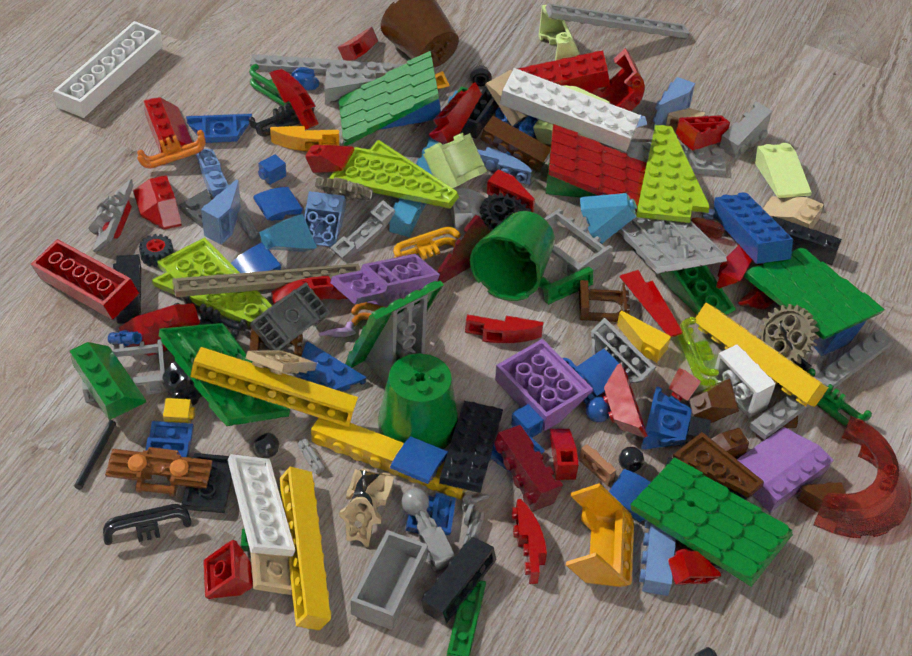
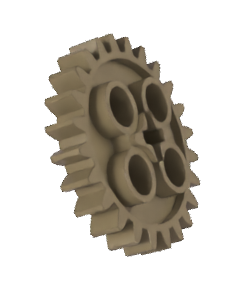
(344, 188)
(802, 327)

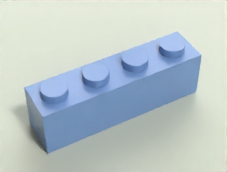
(657, 572)

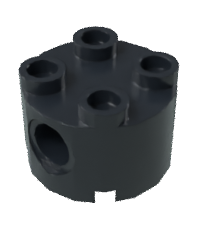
(180, 384)

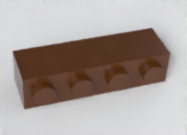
(516, 142)

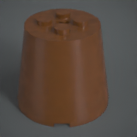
(420, 28)

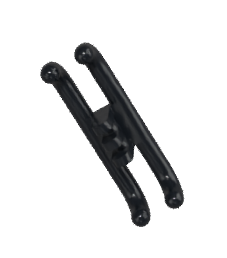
(280, 118)
(212, 316)
(145, 521)

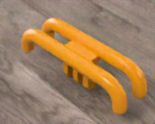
(425, 245)

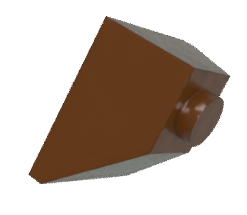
(715, 401)

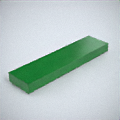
(466, 623)

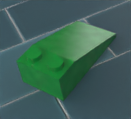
(696, 287)

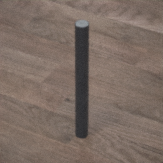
(95, 455)

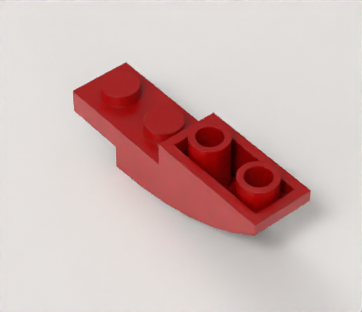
(294, 92)
(320, 285)
(508, 331)
(530, 538)

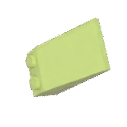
(782, 170)

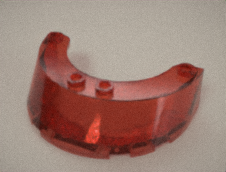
(879, 505)

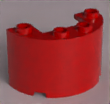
(626, 86)

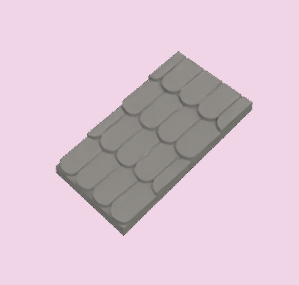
(671, 244)

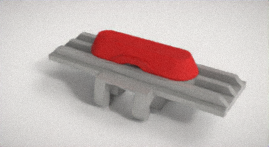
(111, 216)

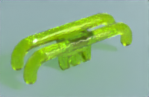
(697, 353)

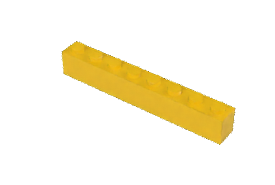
(774, 364)
(273, 387)
(372, 449)
(307, 562)

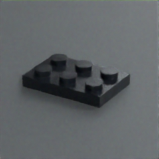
(218, 488)

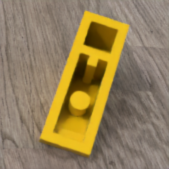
(645, 338)

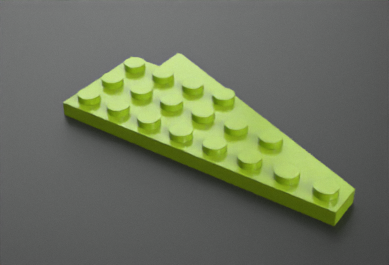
(205, 260)

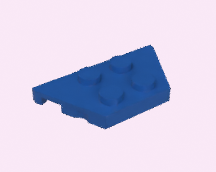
(220, 127)
(329, 370)
(666, 422)

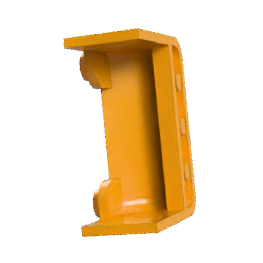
(610, 539)

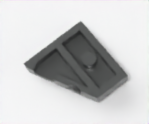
(193, 206)

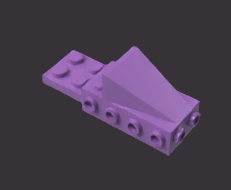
(385, 280)

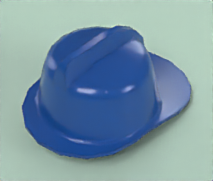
(306, 78)

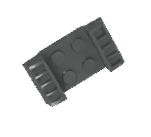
(289, 318)

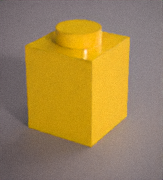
(178, 410)

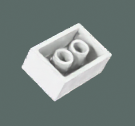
(750, 383)

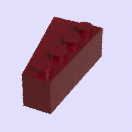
(527, 468)

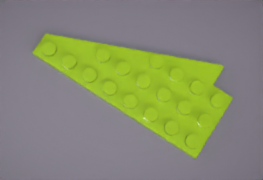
(395, 176)
(669, 183)

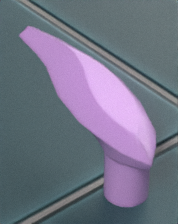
(340, 332)

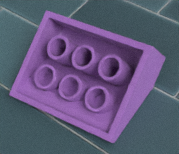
(543, 381)
(785, 464)

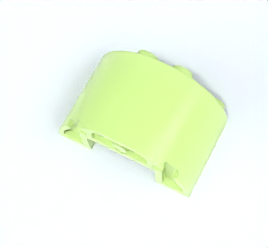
(455, 161)

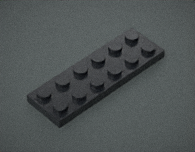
(471, 446)

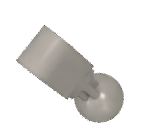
(439, 551)

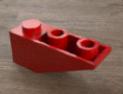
(358, 45)
(564, 454)

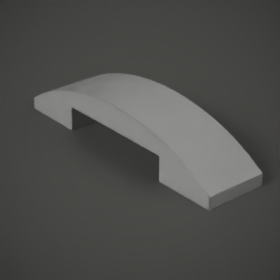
(366, 232)

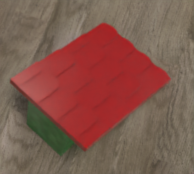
(587, 168)

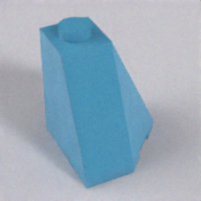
(607, 213)
(289, 235)

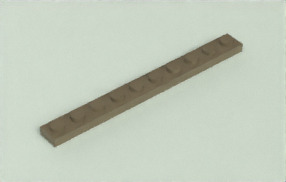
(253, 280)

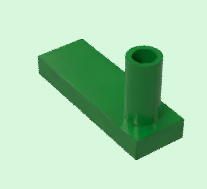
(565, 286)

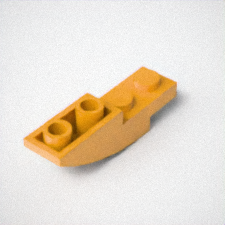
(300, 139)

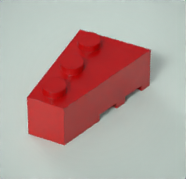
(701, 130)

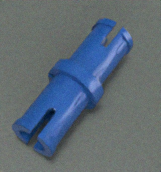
(124, 337)

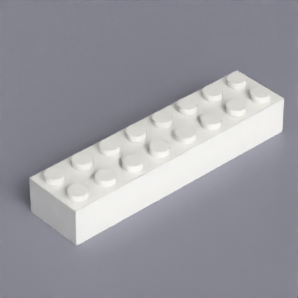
(107, 69)
(569, 109)

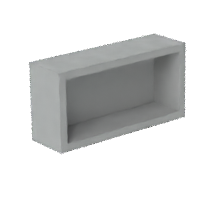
(389, 579)

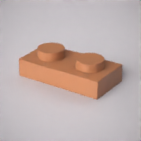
(597, 465)

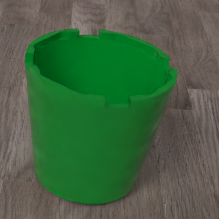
(514, 256)
(419, 401)

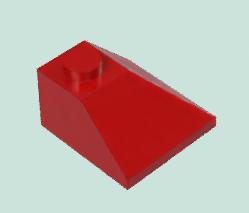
(328, 157)
(227, 572)

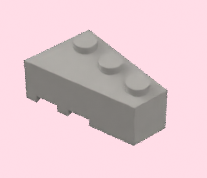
(343, 81)
(747, 131)

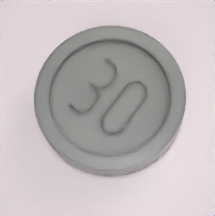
(468, 516)

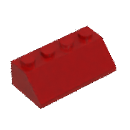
(165, 122)

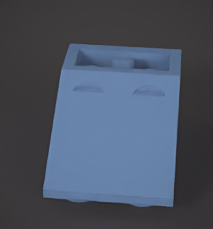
(675, 99)
(221, 214)
(325, 217)

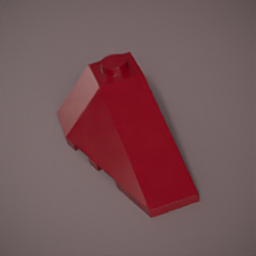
(460, 259)

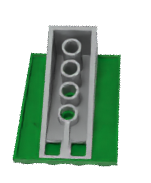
(395, 331)

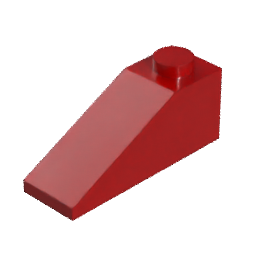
(507, 184)

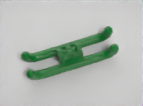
(269, 87)
(832, 403)

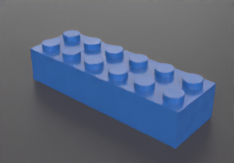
(752, 228)

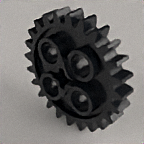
(498, 208)

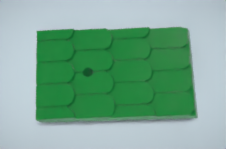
(227, 404)
(712, 521)

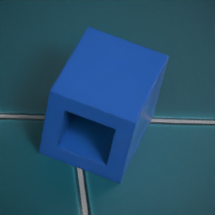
(272, 169)
(528, 419)

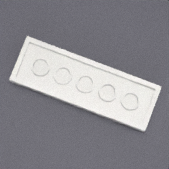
(260, 506)

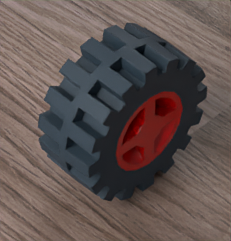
(155, 249)

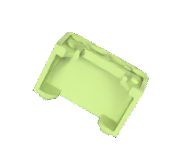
(557, 33)

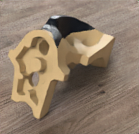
(366, 493)

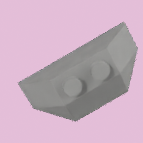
(465, 208)
(632, 360)

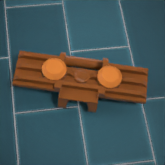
(162, 462)

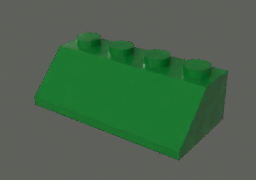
(106, 379)

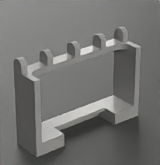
(570, 264)
(152, 382)

